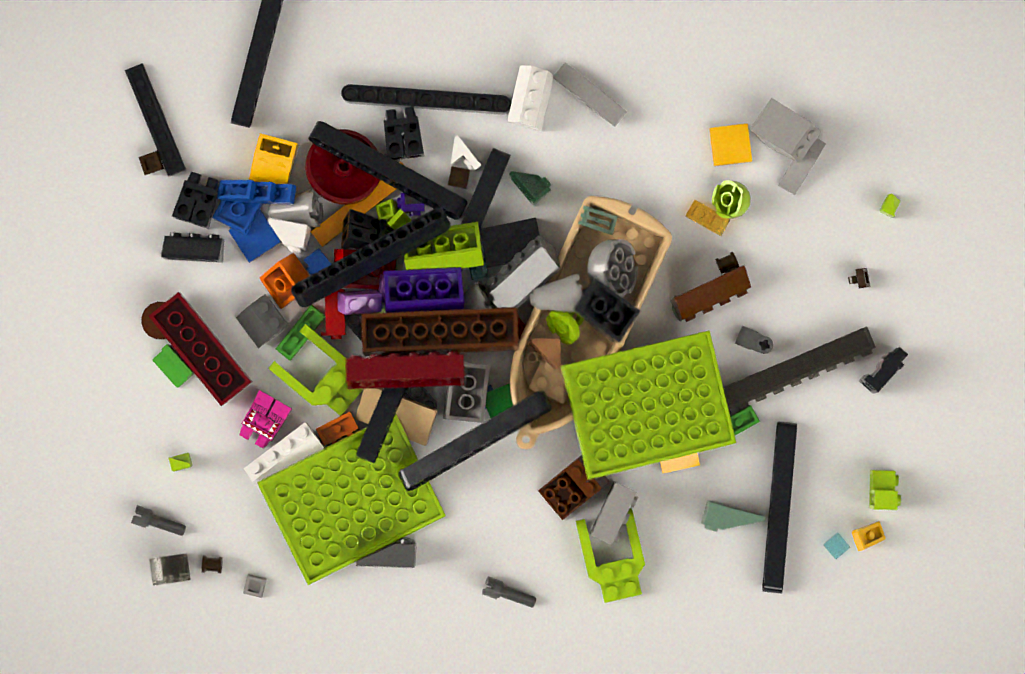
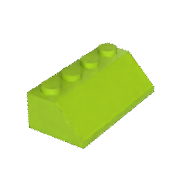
(452, 249)

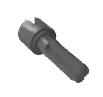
(147, 518)
(499, 590)

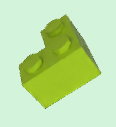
(882, 490)

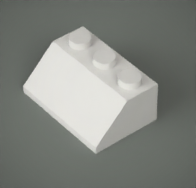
(530, 97)
(292, 235)

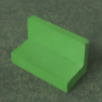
(173, 366)

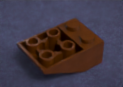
(571, 488)

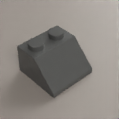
(262, 321)

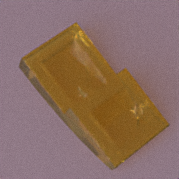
(707, 218)

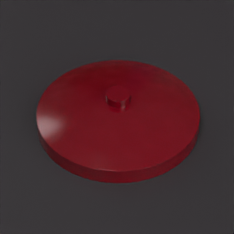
(336, 178)

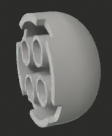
(610, 259)

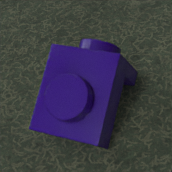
(412, 209)

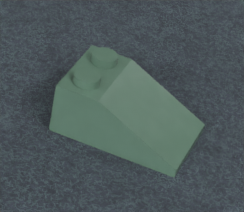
(726, 517)

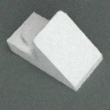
(460, 150)

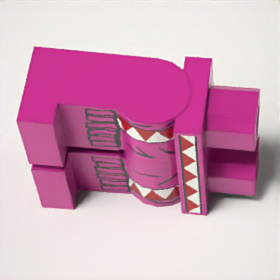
(259, 422)

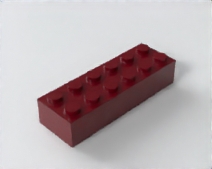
(200, 348)
(405, 371)

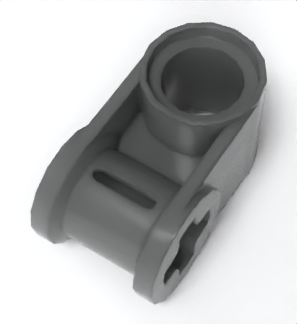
(750, 339)

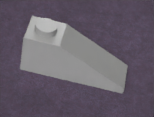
(798, 171)

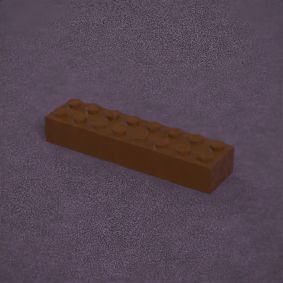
(440, 331)

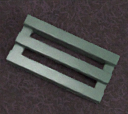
(585, 216)

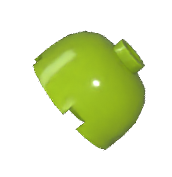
(731, 199)

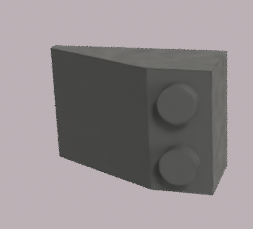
(396, 555)

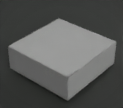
(254, 586)

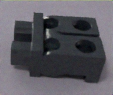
(402, 128)
(194, 194)
(362, 230)
(884, 370)

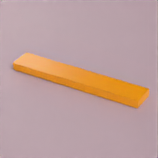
(333, 225)

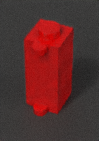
(334, 319)

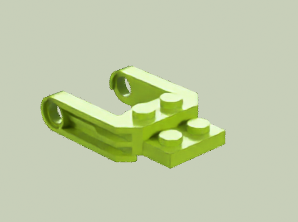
(332, 387)
(618, 577)

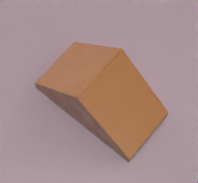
(548, 349)

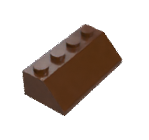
(713, 292)

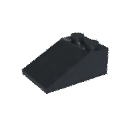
(606, 311)

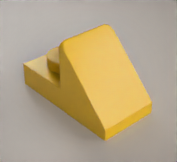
(868, 535)

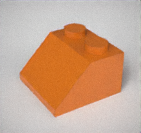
(282, 277)

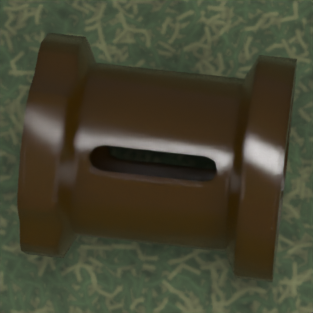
(727, 263)
(212, 564)

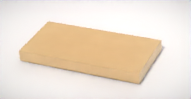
(414, 416)

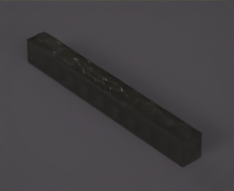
(799, 367)

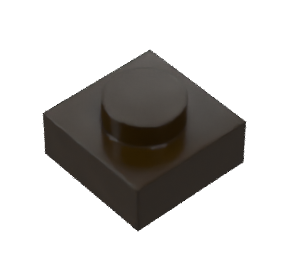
(151, 163)
(458, 177)

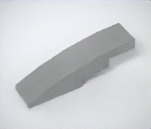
(590, 94)

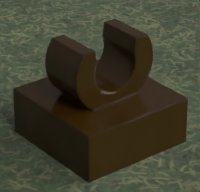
(861, 278)

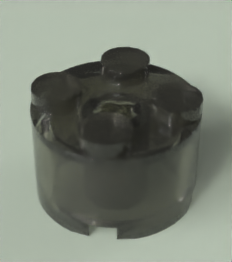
(169, 569)

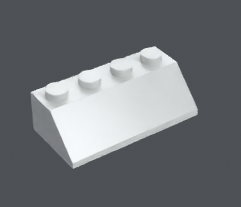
(289, 450)

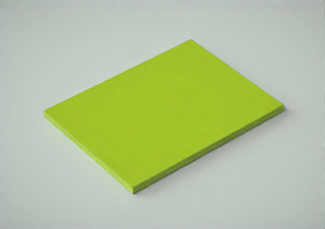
(648, 404)
(345, 507)

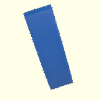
(256, 192)

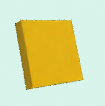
(730, 144)

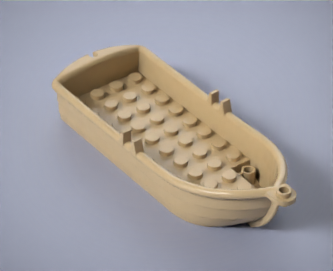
(528, 369)

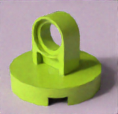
(564, 325)

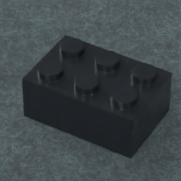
(506, 240)

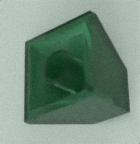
(531, 186)

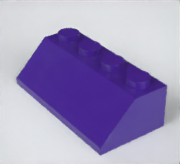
(423, 290)

